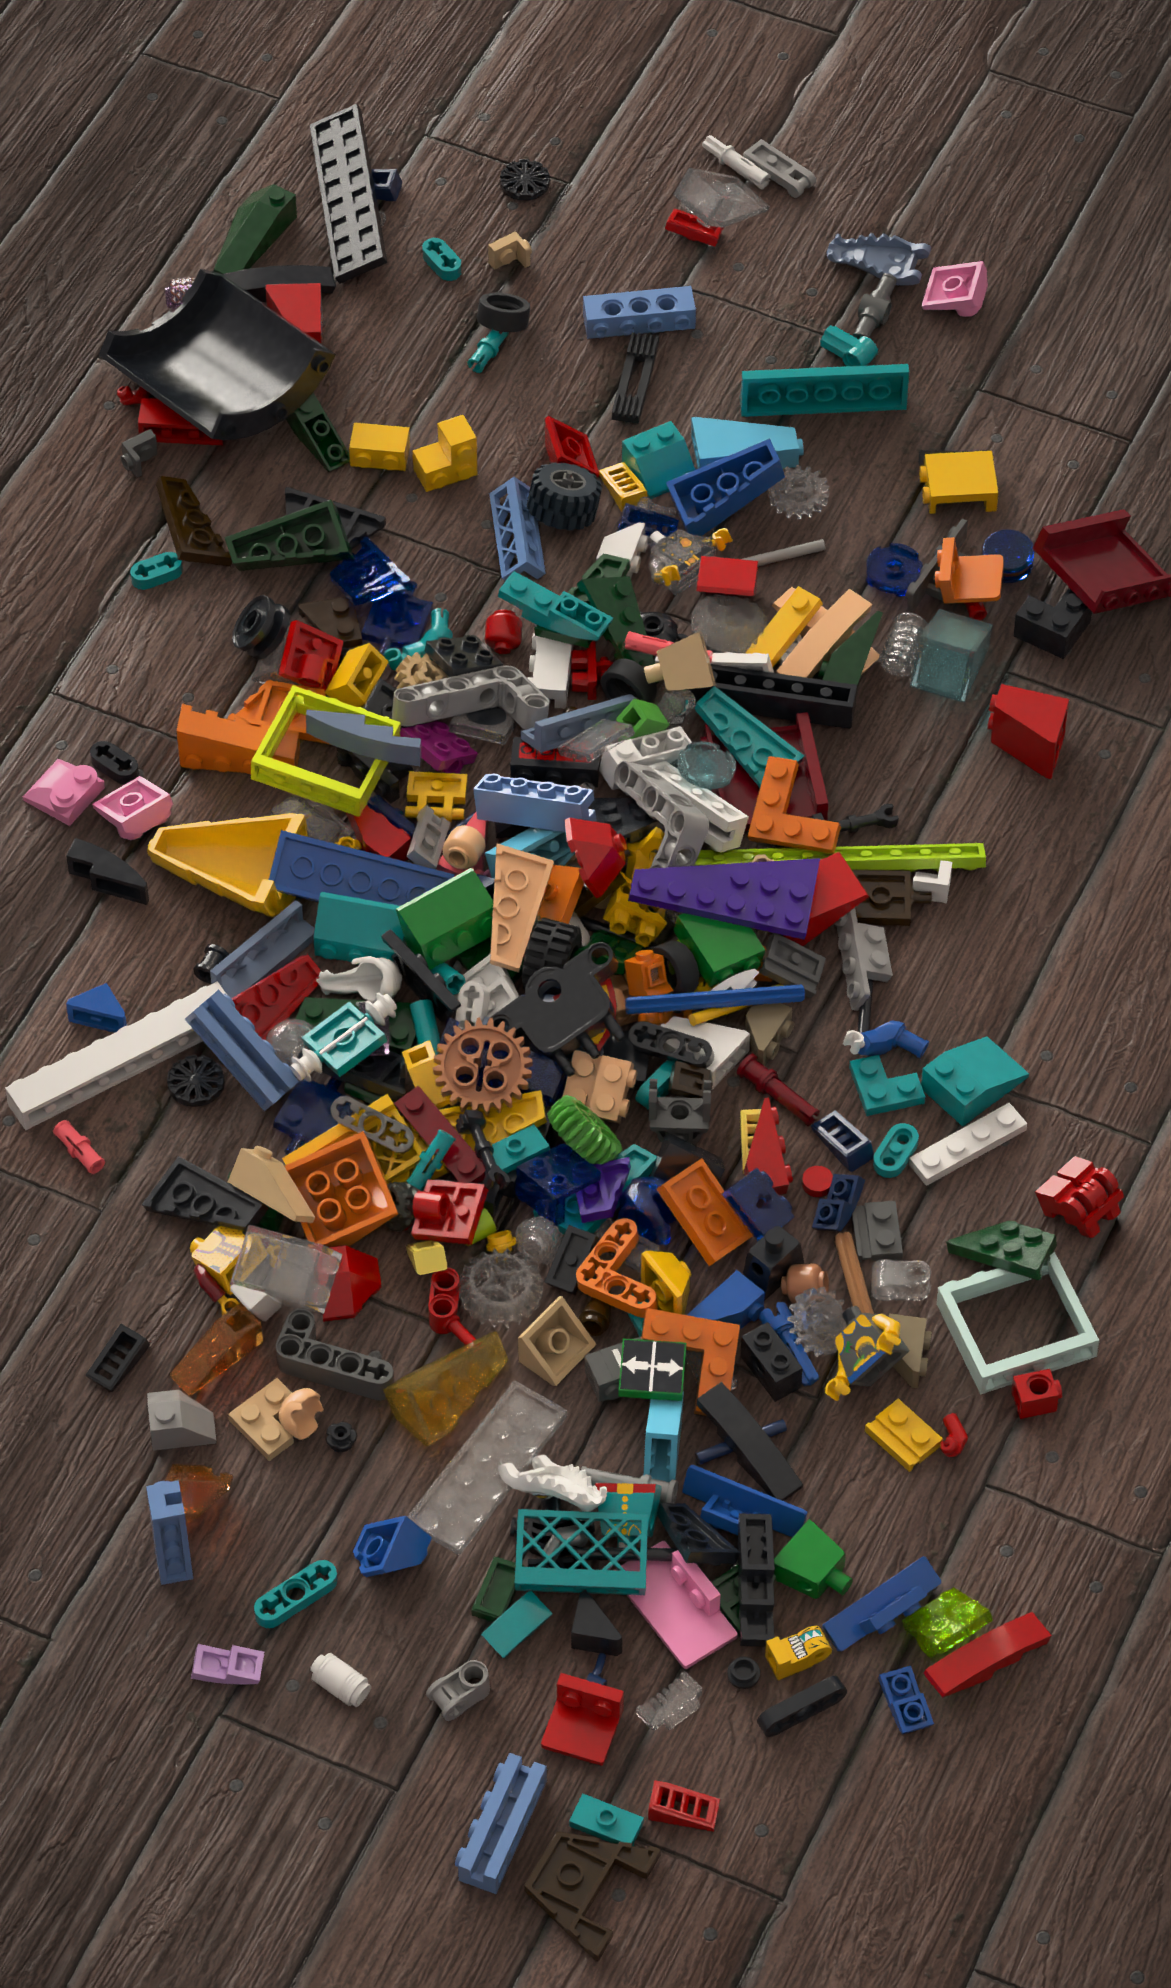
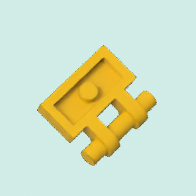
(437, 788)

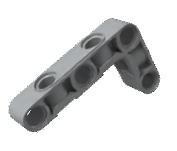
(470, 693)
(683, 821)

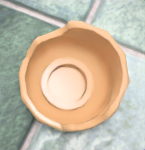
(299, 1412)

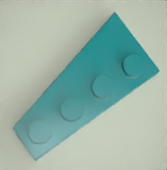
(743, 734)
(641, 1164)

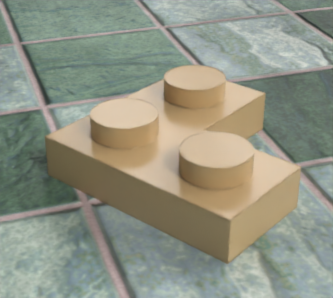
(258, 1420)

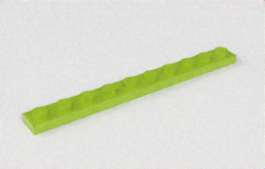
(886, 857)

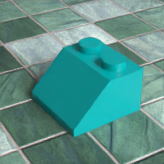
(657, 457)

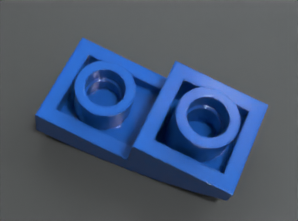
(905, 1700)

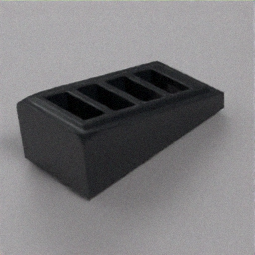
(122, 1334)

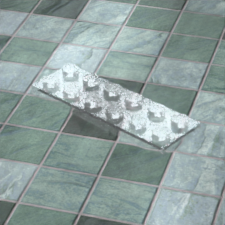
(471, 1482)

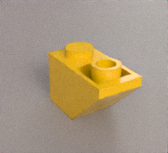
(420, 1067)

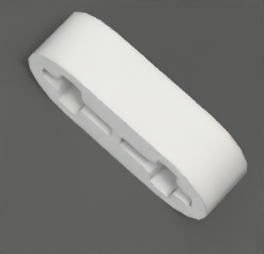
(470, 1008)

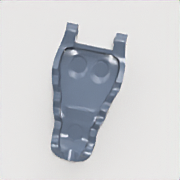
(880, 256)

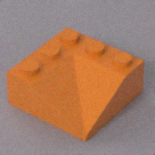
(343, 1191)

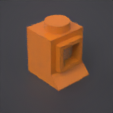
(647, 974)

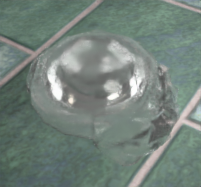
(538, 1239)

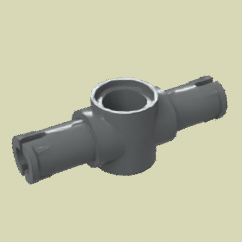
(876, 307)

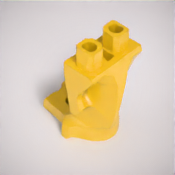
(630, 915)

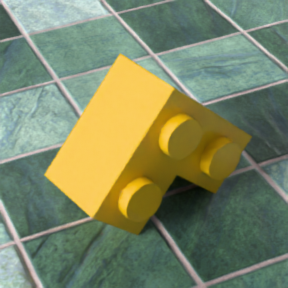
(448, 459)

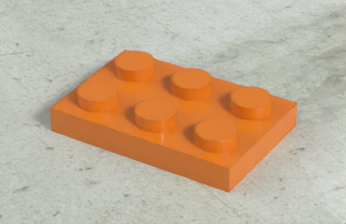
(704, 1212)

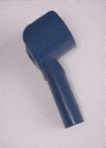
(595, 1675)

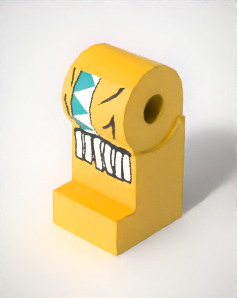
(797, 1651)

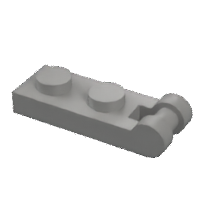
(780, 168)
(428, 838)

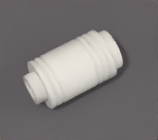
(340, 1679)

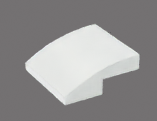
(496, 980)

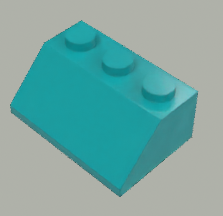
(353, 928)

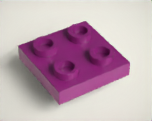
(440, 747)

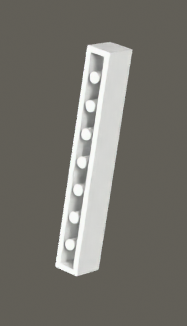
(106, 1061)

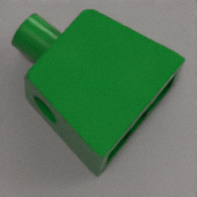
(812, 1563)

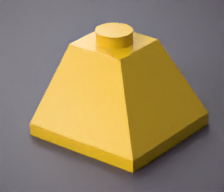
(667, 1278)

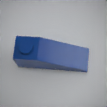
(732, 1302)

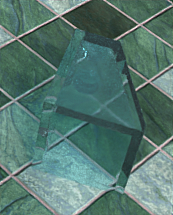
(950, 655)

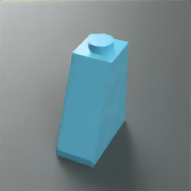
(663, 1439)

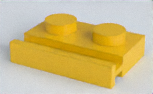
(903, 1435)

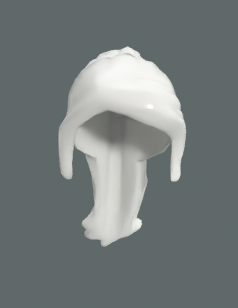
(367, 979)

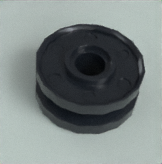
(261, 627)

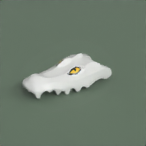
(555, 1480)

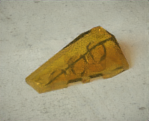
(439, 1392)

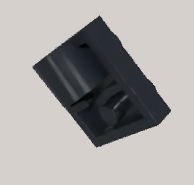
(461, 655)

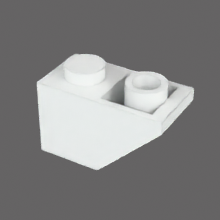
(626, 544)

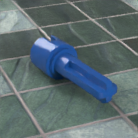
(781, 1327)

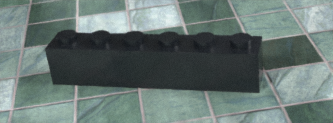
(785, 695)

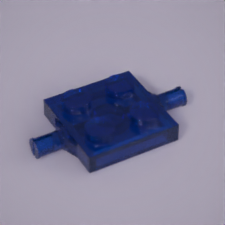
(397, 620)
(308, 1112)

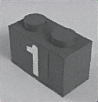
(604, 1371)

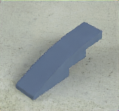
(352, 734)

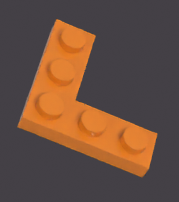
(774, 826)
(712, 1338)

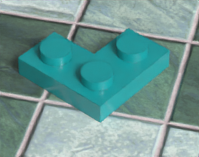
(884, 1094)

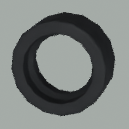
(503, 312)
(633, 675)
(683, 964)

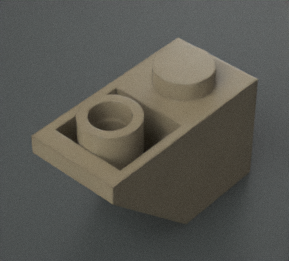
(767, 1028)
(917, 1339)

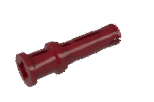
(767, 1081)

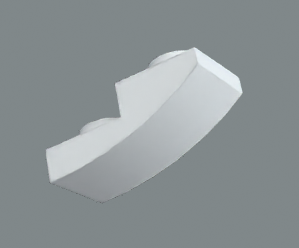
(739, 981)

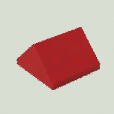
(568, 446)
(727, 576)

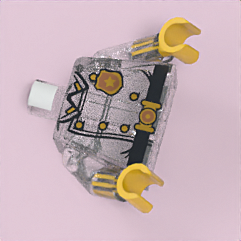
(678, 557)

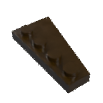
(188, 525)

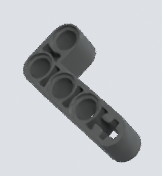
(369, 1374)

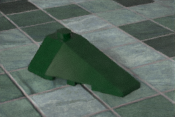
(256, 228)

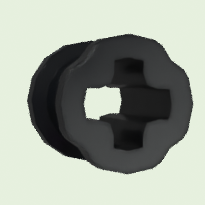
(213, 956)

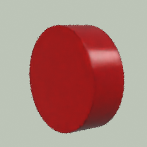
(817, 1181)

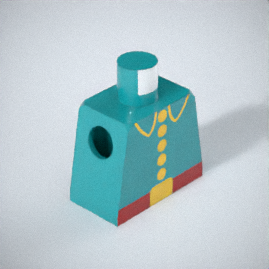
(633, 1500)

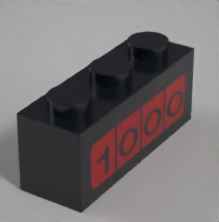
(551, 766)

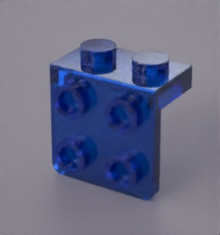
(551, 1178)

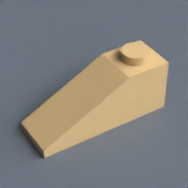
(270, 1183)

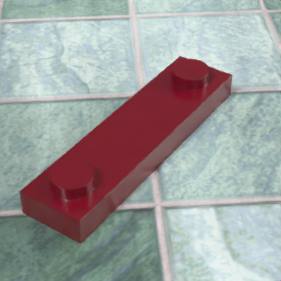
(426, 1121)

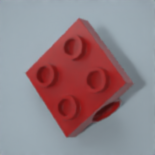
(310, 656)
(448, 1211)

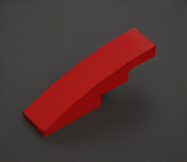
(986, 1654)

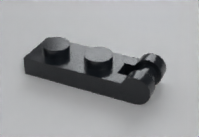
(387, 785)

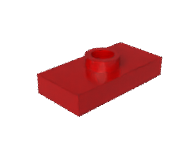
(688, 226)

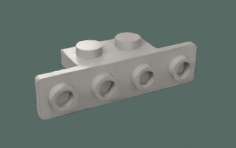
(863, 957)

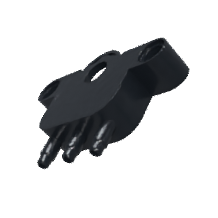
(575, 1016)

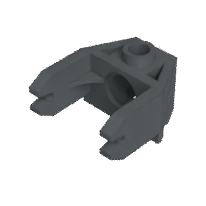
(692, 1111)

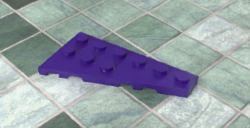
(750, 894)

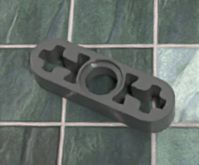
(355, 1107)

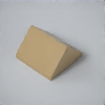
(554, 1343)

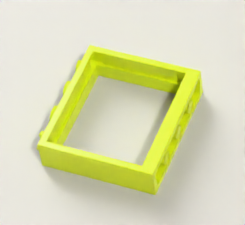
(306, 783)

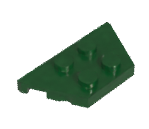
(1007, 1247)

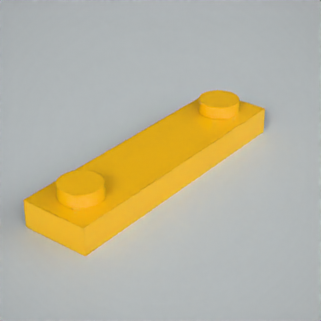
(787, 624)

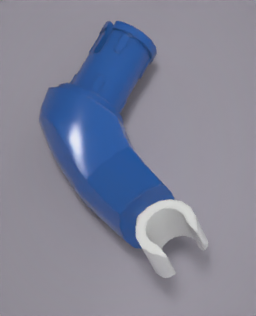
(884, 1039)

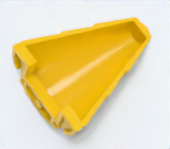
(229, 857)

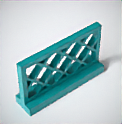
(577, 1580)

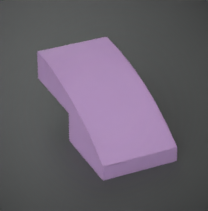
(227, 1667)

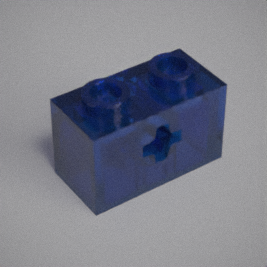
(746, 1193)

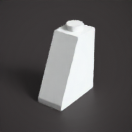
(727, 1043)

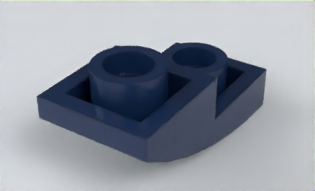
(842, 1199)

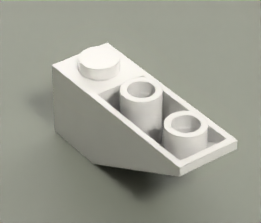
(644, 751)

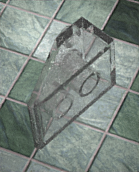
(717, 198)

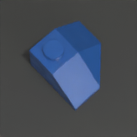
(391, 1546)

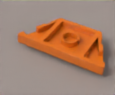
(266, 703)

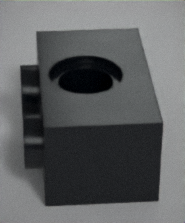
(771, 1362)

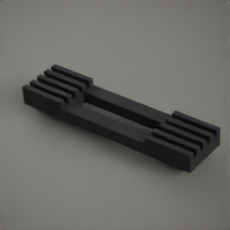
(639, 349)

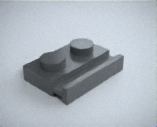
(792, 964)
(877, 1231)

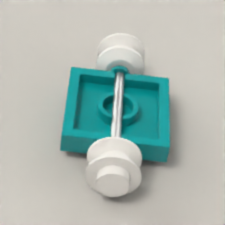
(344, 1038)

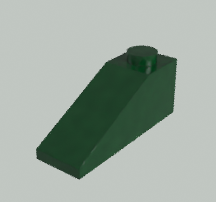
(850, 657)

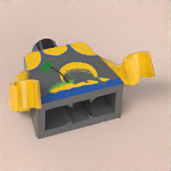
(865, 1350)

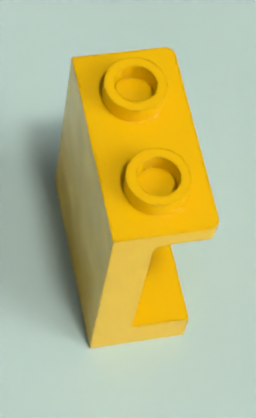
(959, 479)

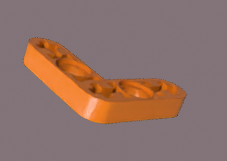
(608, 1277)

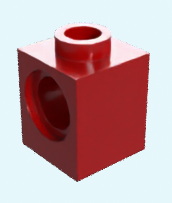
(1031, 1404)

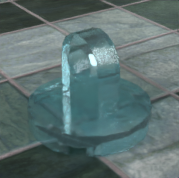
(706, 765)

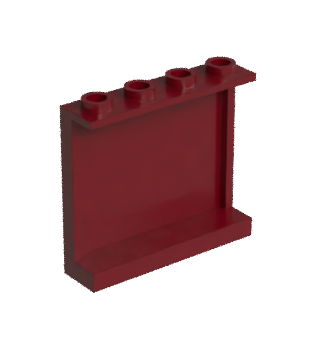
(1102, 562)
(808, 792)

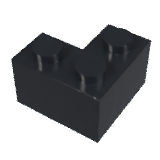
(1052, 627)

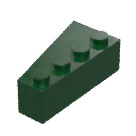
(292, 540)

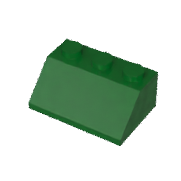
(447, 918)

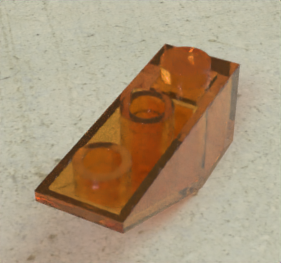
(218, 1349)

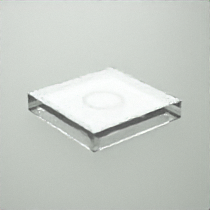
(596, 740)

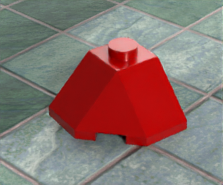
(597, 852)
(353, 1285)

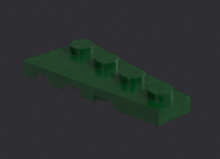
(604, 567)
(617, 599)
(401, 1028)

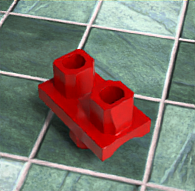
(587, 660)

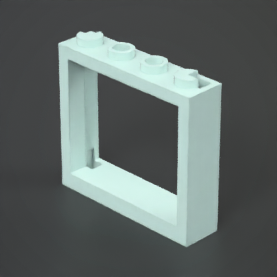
(1050, 1357)

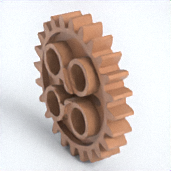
(454, 1062)

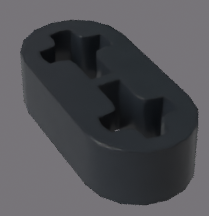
(116, 760)

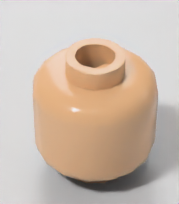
(464, 847)

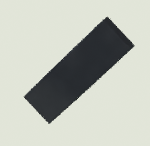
(106, 872)

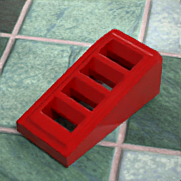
(669, 1815)

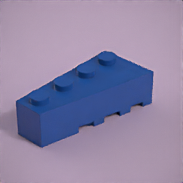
(724, 486)

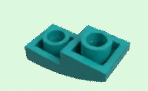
(517, 1624)

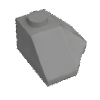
(179, 1421)

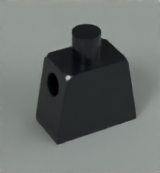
(771, 1259)

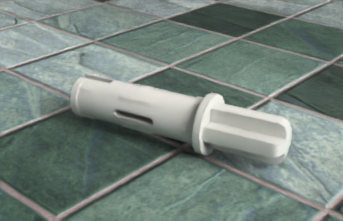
(744, 167)

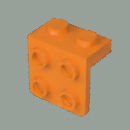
(968, 577)

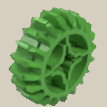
(584, 1130)

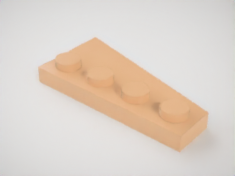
(516, 902)

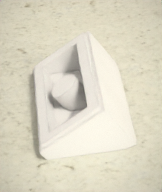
(256, 1302)

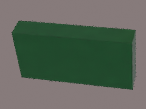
(496, 1590)

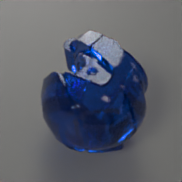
(647, 1209)

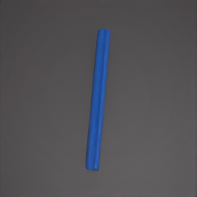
(714, 999)

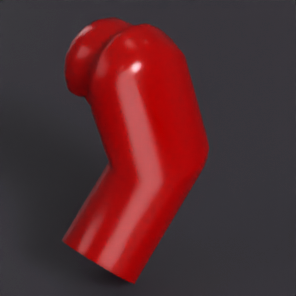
(130, 397)
(957, 1436)

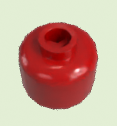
(503, 631)

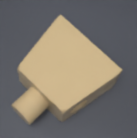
(683, 665)

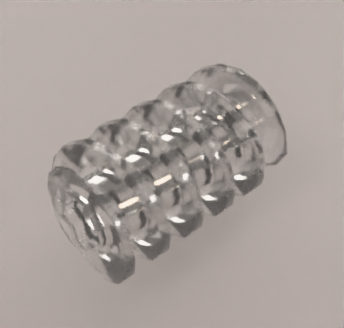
(902, 644)

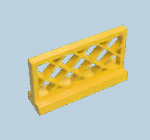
(338, 1133)

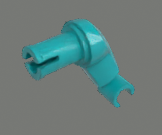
(438, 630)

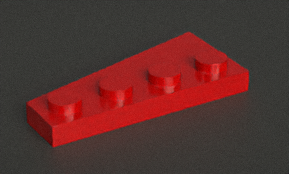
(278, 994)

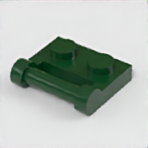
(622, 948)

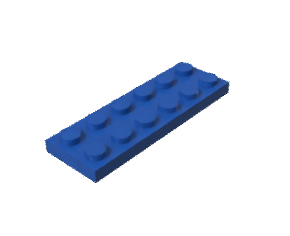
(314, 866)

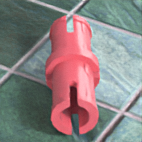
(79, 1147)

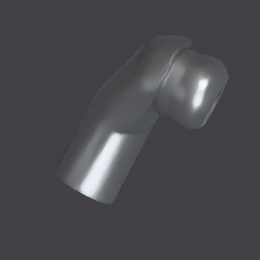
(565, 1532)

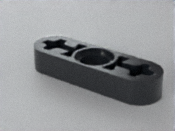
(648, 1046)
(801, 1706)

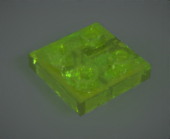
(946, 1621)

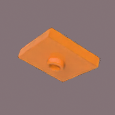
(561, 893)

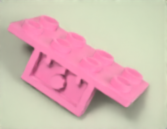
(682, 1608)

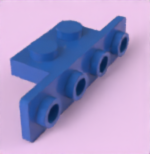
(728, 1499)
(883, 1604)

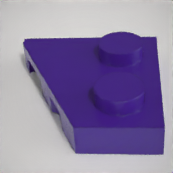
(602, 1197)

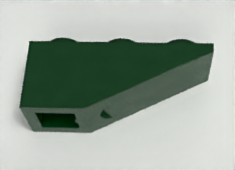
(318, 434)

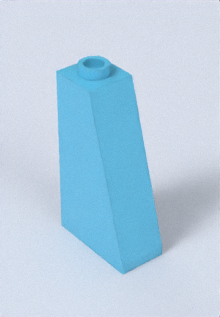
(720, 438)

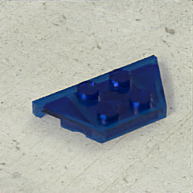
(369, 575)

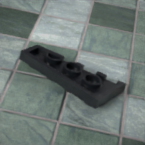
(204, 1198)

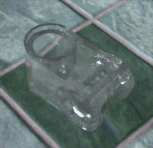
(898, 1280)

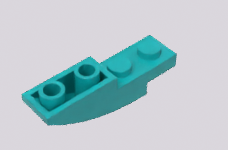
(557, 613)

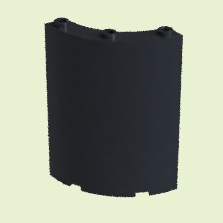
(222, 360)

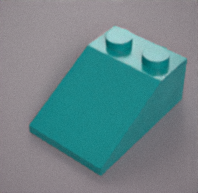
(971, 1078)

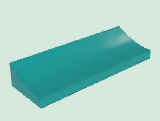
(824, 390)

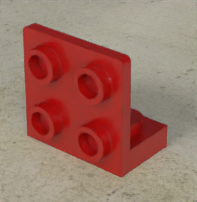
(583, 1719)

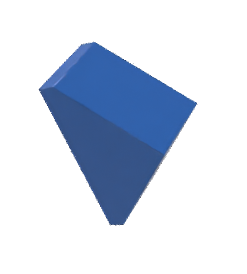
(97, 1009)

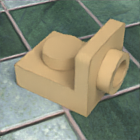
(508, 249)

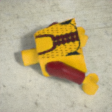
(216, 1262)

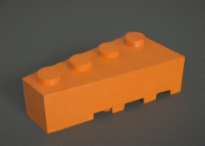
(226, 744)

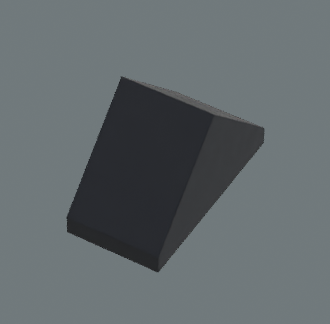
(593, 1629)

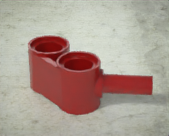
(446, 1301)

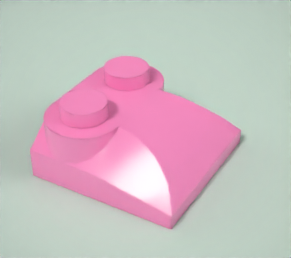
(957, 288)
(65, 791)
(135, 808)

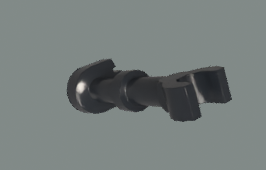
(877, 818)
(473, 1123)

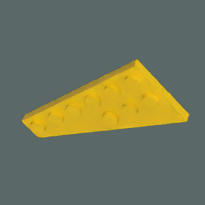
(498, 1126)

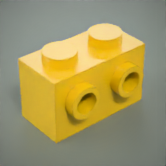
(379, 446)
(357, 675)

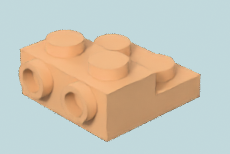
(602, 1084)

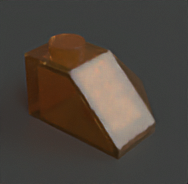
(198, 1487)

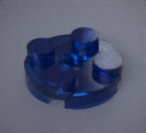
(893, 581)

